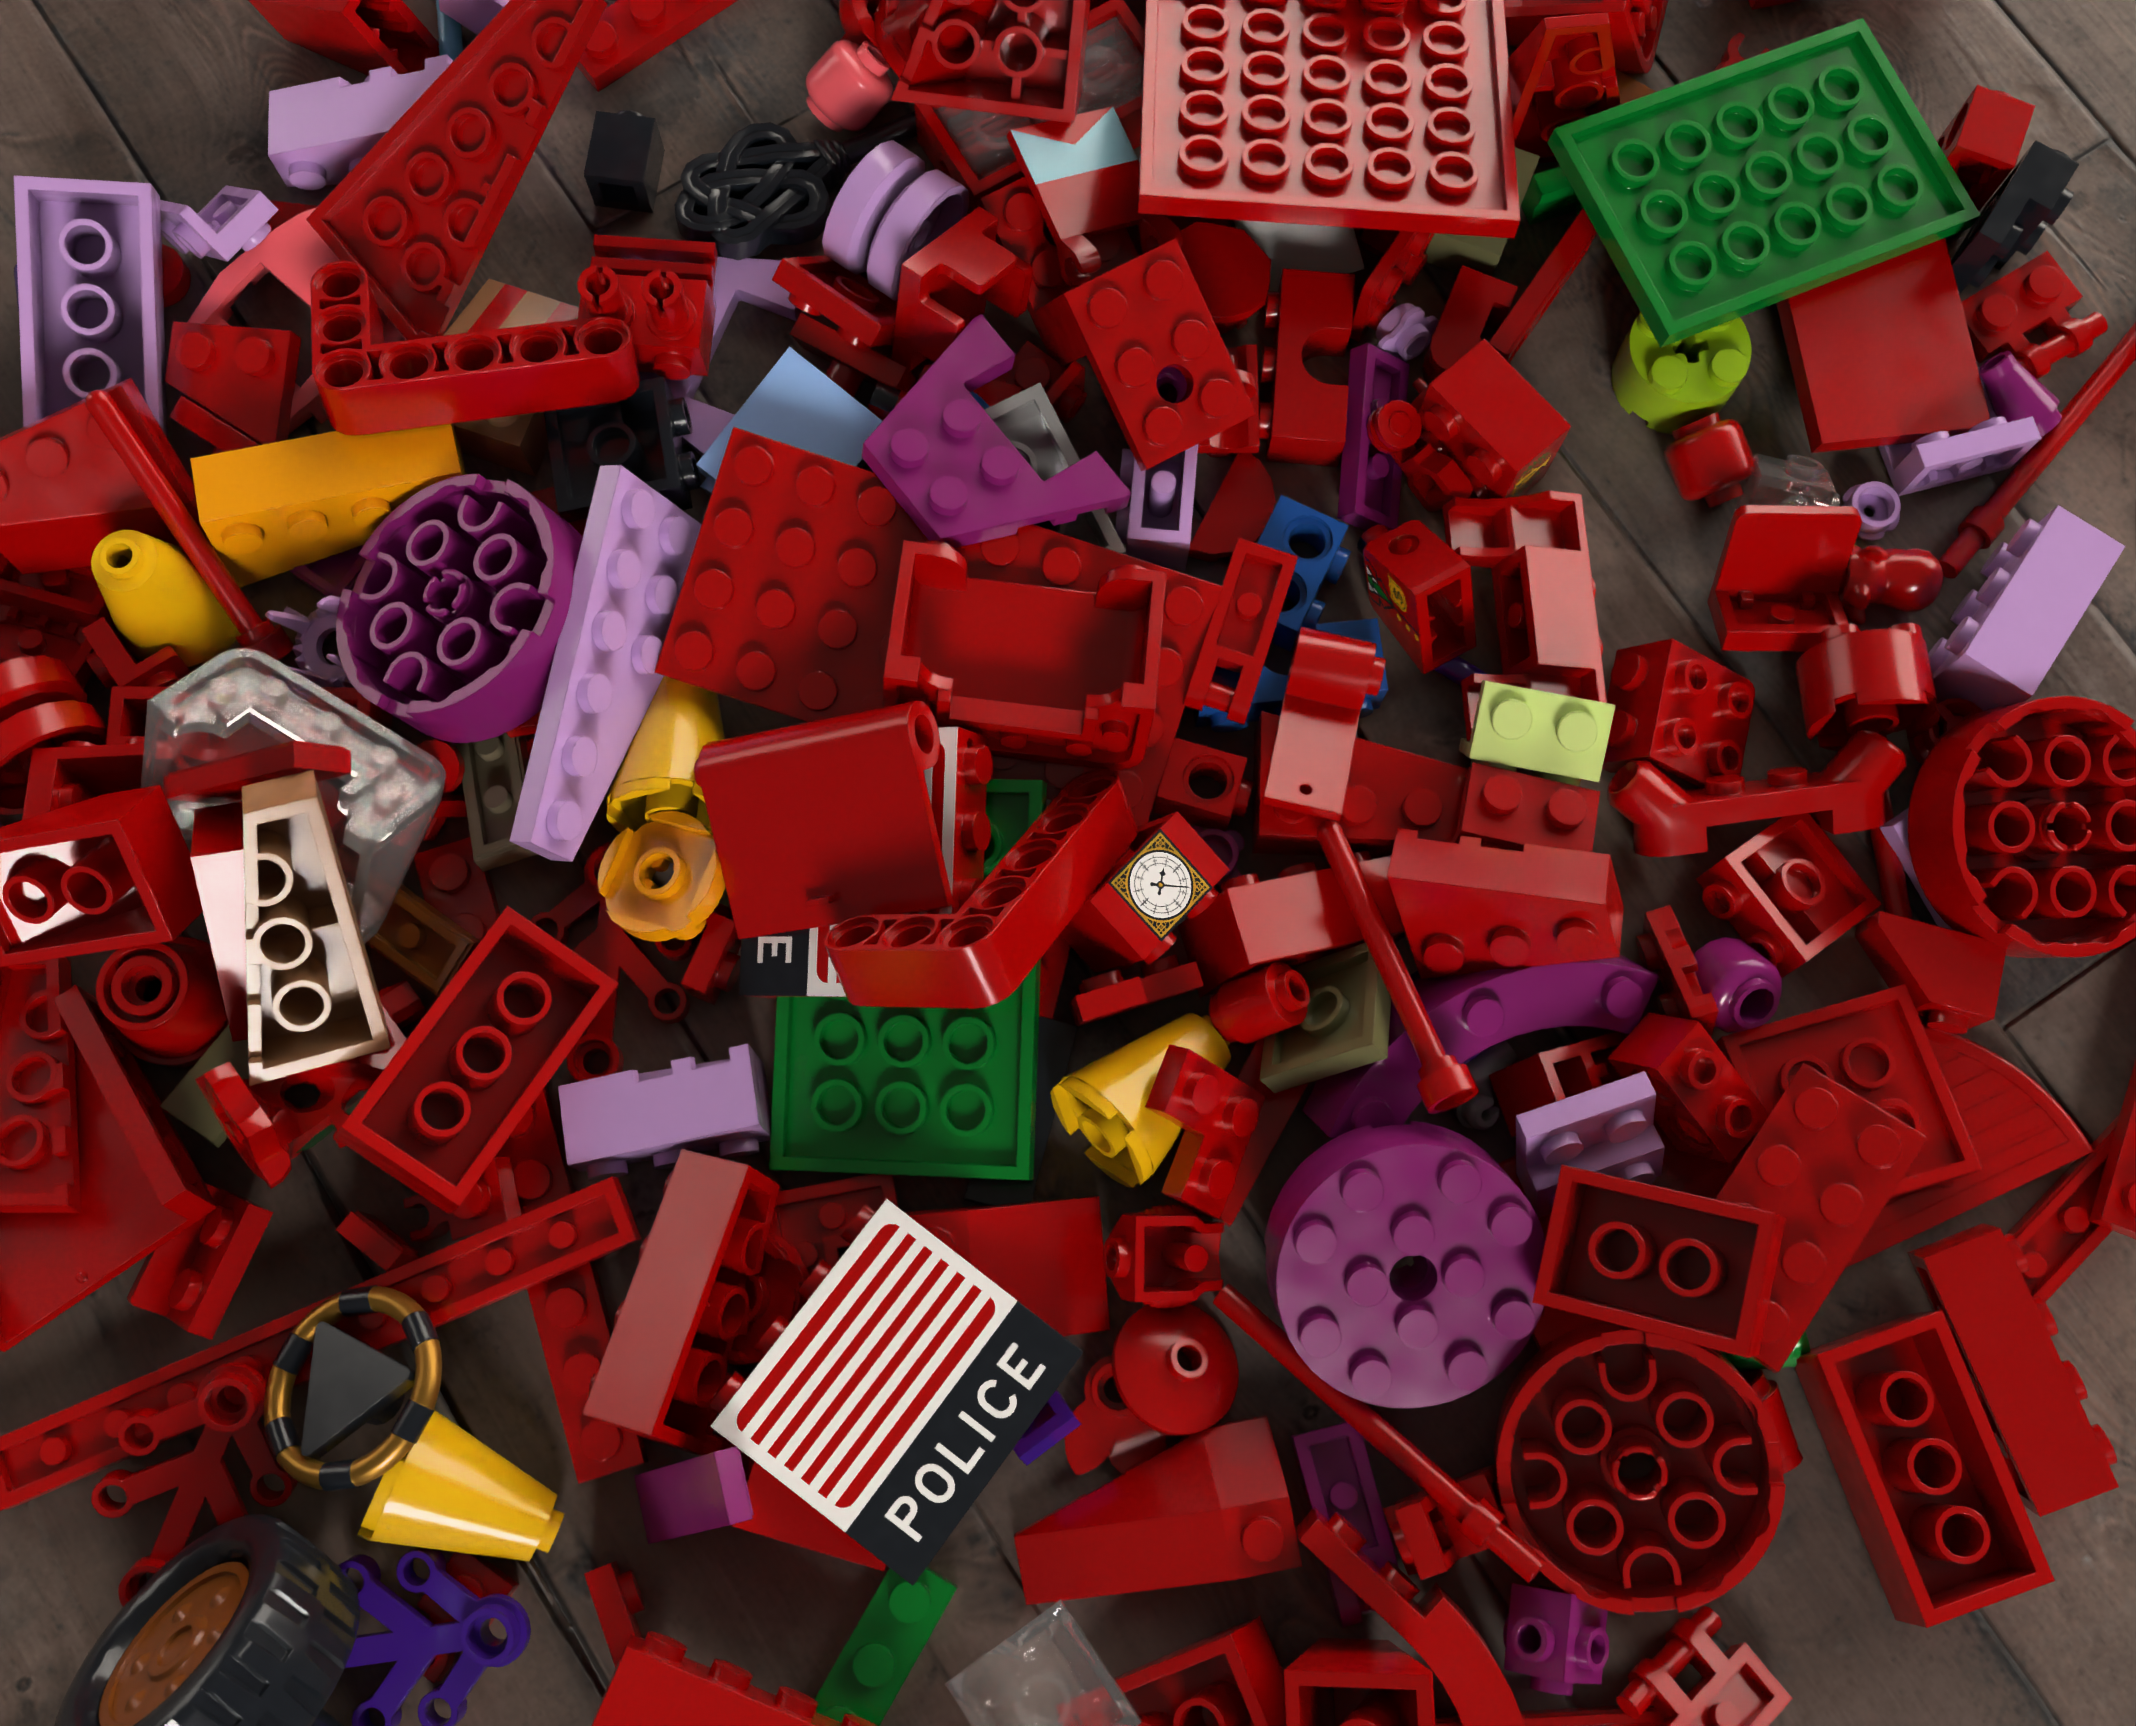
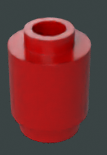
(1260, 1003)

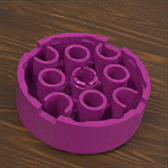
(460, 608)
(1408, 1330)

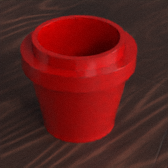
(183, 1017)

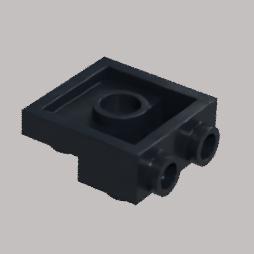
(2015, 214)
(634, 433)

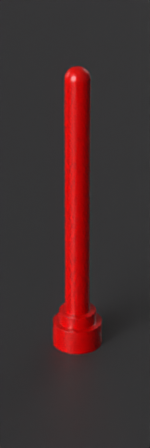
(252, 630)
(1443, 1080)

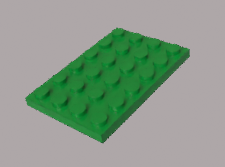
(1761, 180)
(914, 1083)

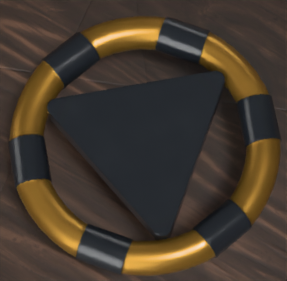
(350, 1388)

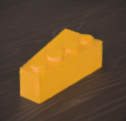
(313, 494)

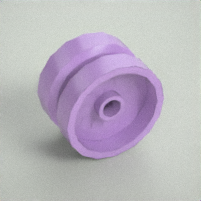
(890, 214)

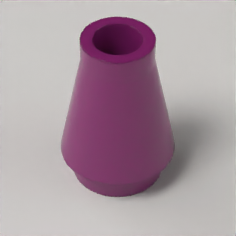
(2018, 393)

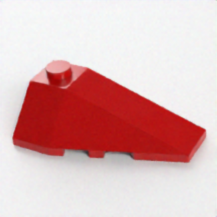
(1178, 1520)

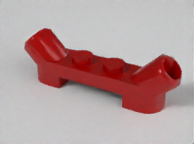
(1839, 798)

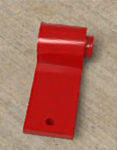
(1320, 722)

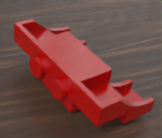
(1539, 589)

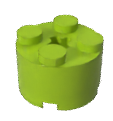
(1683, 378)

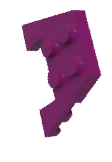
(958, 467)

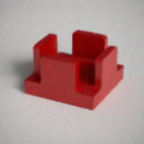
(949, 287)

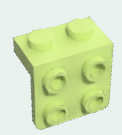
(1539, 731)

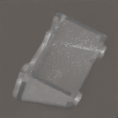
(256, 702)

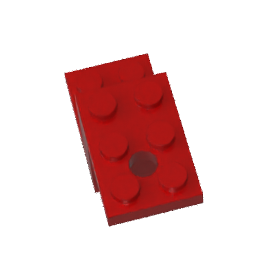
(1130, 326)

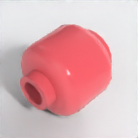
(848, 85)

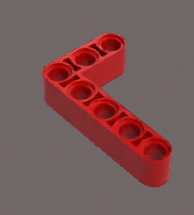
(455, 376)
(1006, 922)

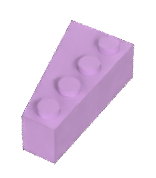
(330, 125)

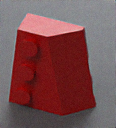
(999, 57)

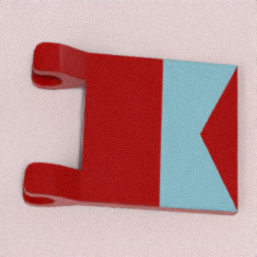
(1086, 187)

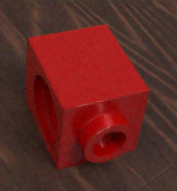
(1193, 760)

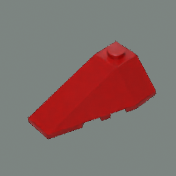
(1560, 77)

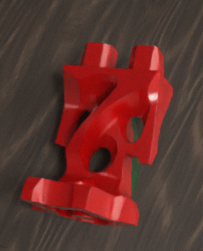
(271, 1130)

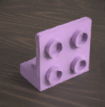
(1946, 459)

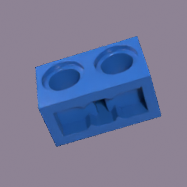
(1296, 523)

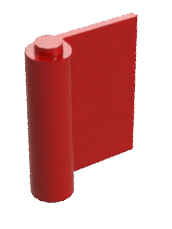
(826, 819)

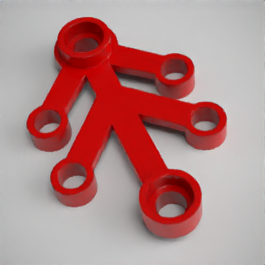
(609, 951)
(199, 1472)

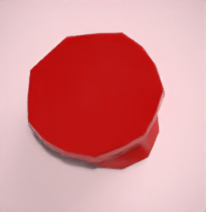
(1228, 271)

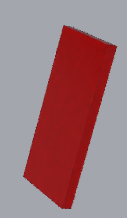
(1884, 354)

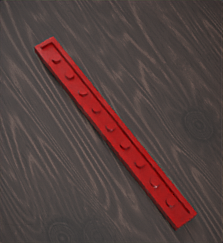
(443, 1283)
(571, 1306)

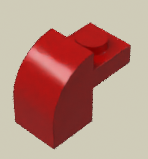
(1429, 1534)

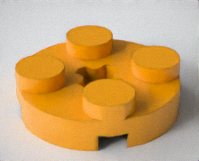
(681, 904)

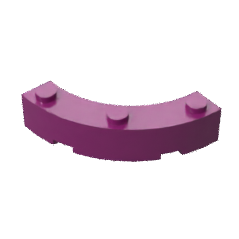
(1473, 1015)

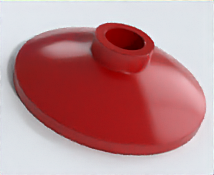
(1156, 1384)

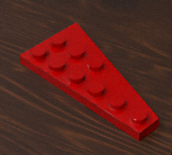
(447, 169)

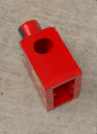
(1420, 592)

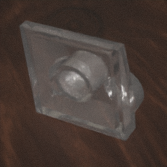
(1042, 1678)

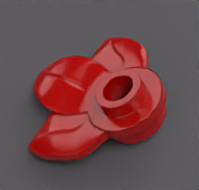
(1108, 1429)

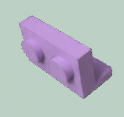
(224, 226)

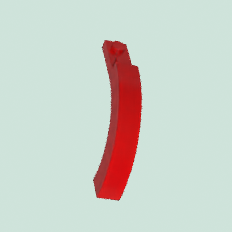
(1432, 1626)

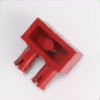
(666, 317)

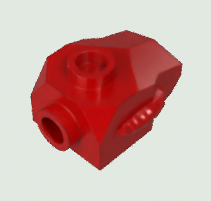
(1164, 1256)

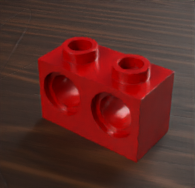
(1986, 140)
(1698, 1091)

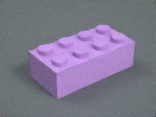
(89, 292)

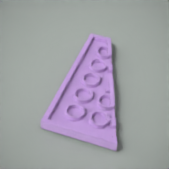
(604, 658)

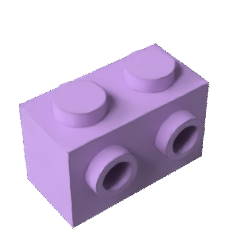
(1160, 509)

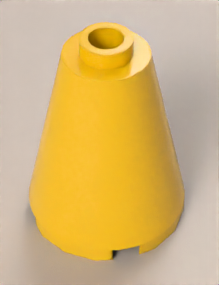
(159, 598)
(663, 755)
(1111, 1097)
(461, 1499)

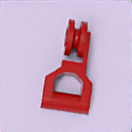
(1429, 474)

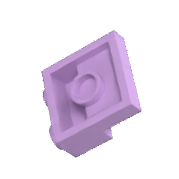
(1594, 1131)

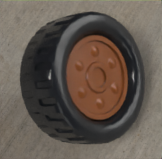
(224, 1635)

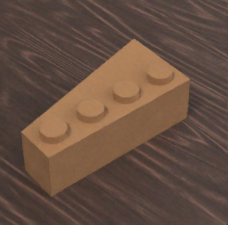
(305, 954)

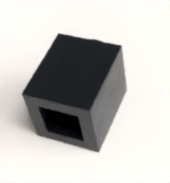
(624, 161)

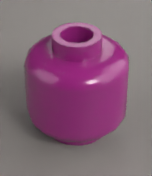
(1741, 982)

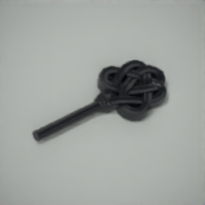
(770, 186)

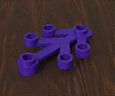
(417, 1640)

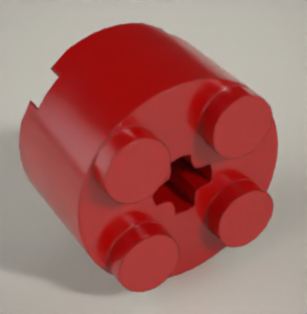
(1866, 682)

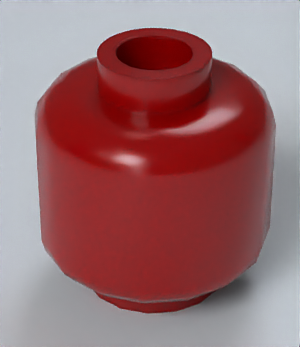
(1710, 460)

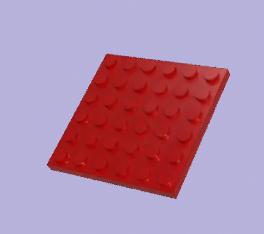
(1330, 114)

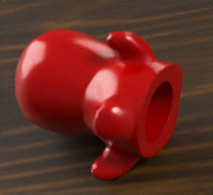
(1890, 577)

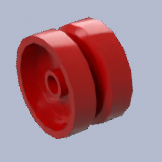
(39, 709)

